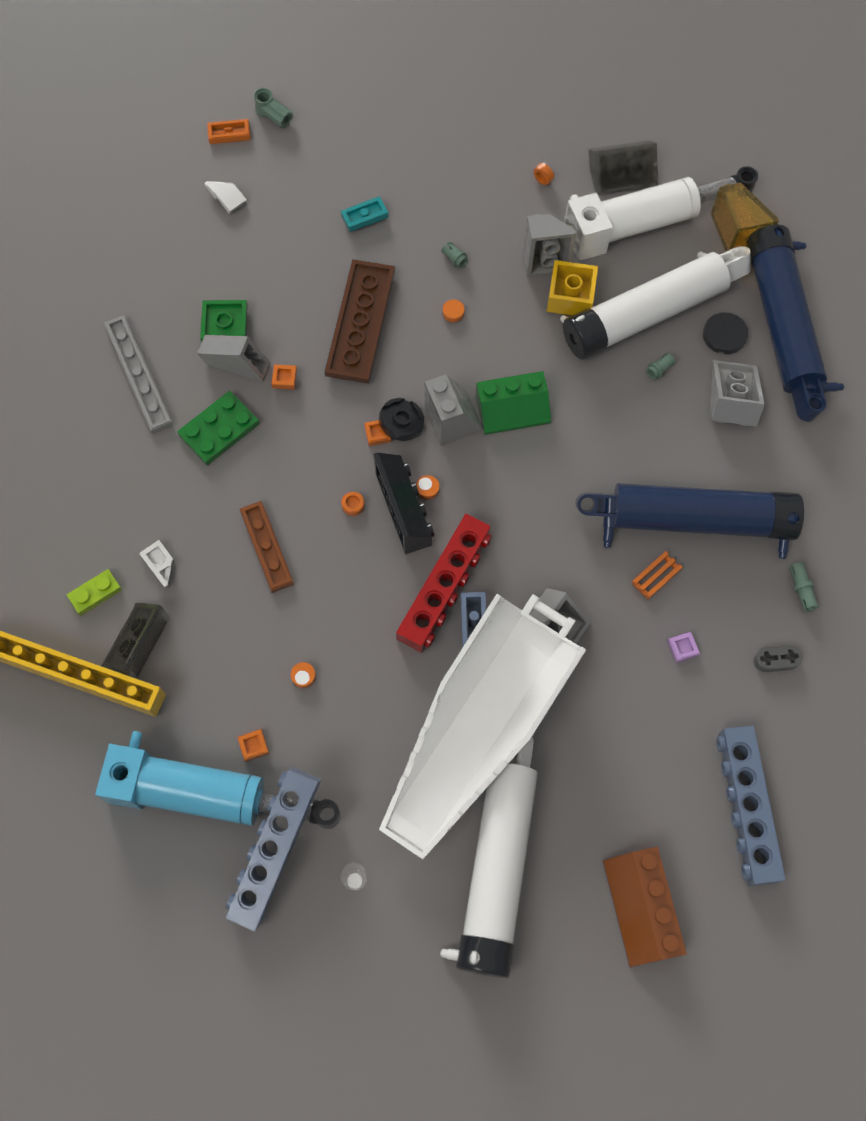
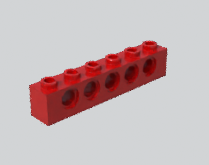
(468, 530)

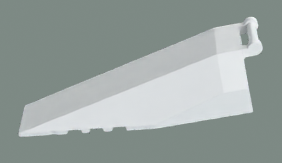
(480, 718)

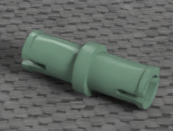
(804, 587)

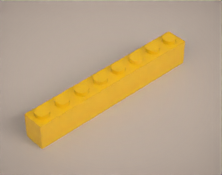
(81, 674)

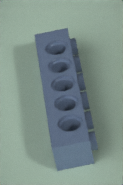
(761, 817)
(240, 908)

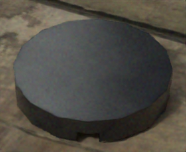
(725, 333)
(401, 419)

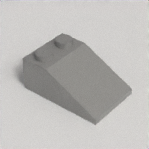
(735, 393)

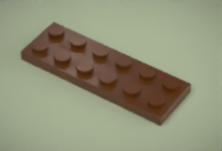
(360, 321)

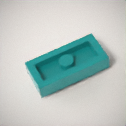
(364, 214)

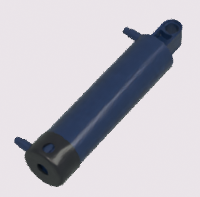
(789, 319)
(699, 511)

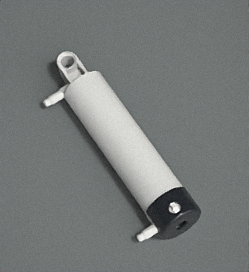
(654, 301)
(498, 871)

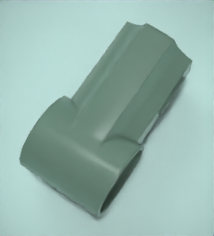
(269, 107)

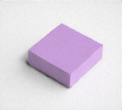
(683, 647)

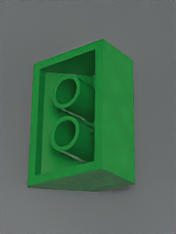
(513, 402)

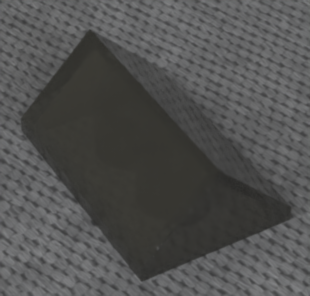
(136, 639)

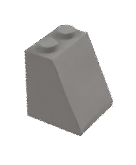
(450, 410)

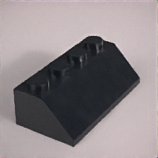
(402, 502)

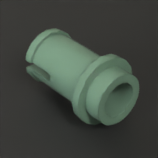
(454, 254)
(661, 365)

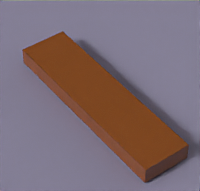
(266, 546)

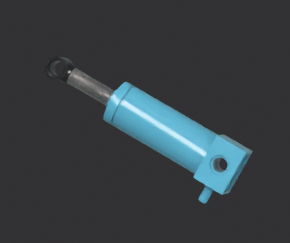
(189, 788)

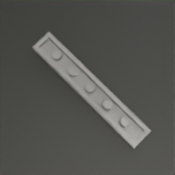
(138, 374)

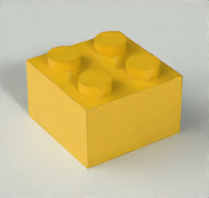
(571, 287)

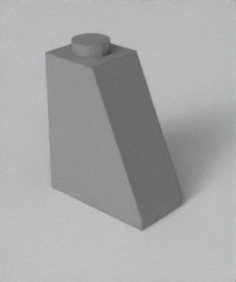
(234, 355)

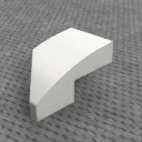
(227, 194)
(158, 561)

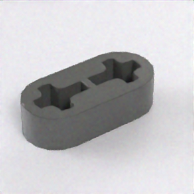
(778, 653)

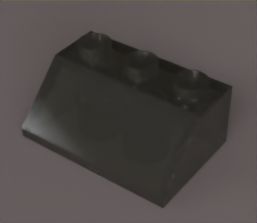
(624, 167)

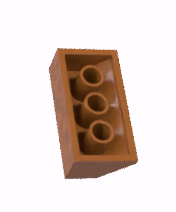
(644, 907)

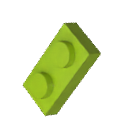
(94, 592)

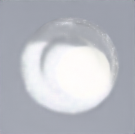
(354, 876)

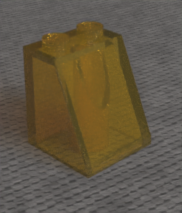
(738, 215)

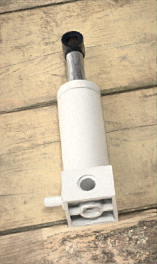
(641, 211)

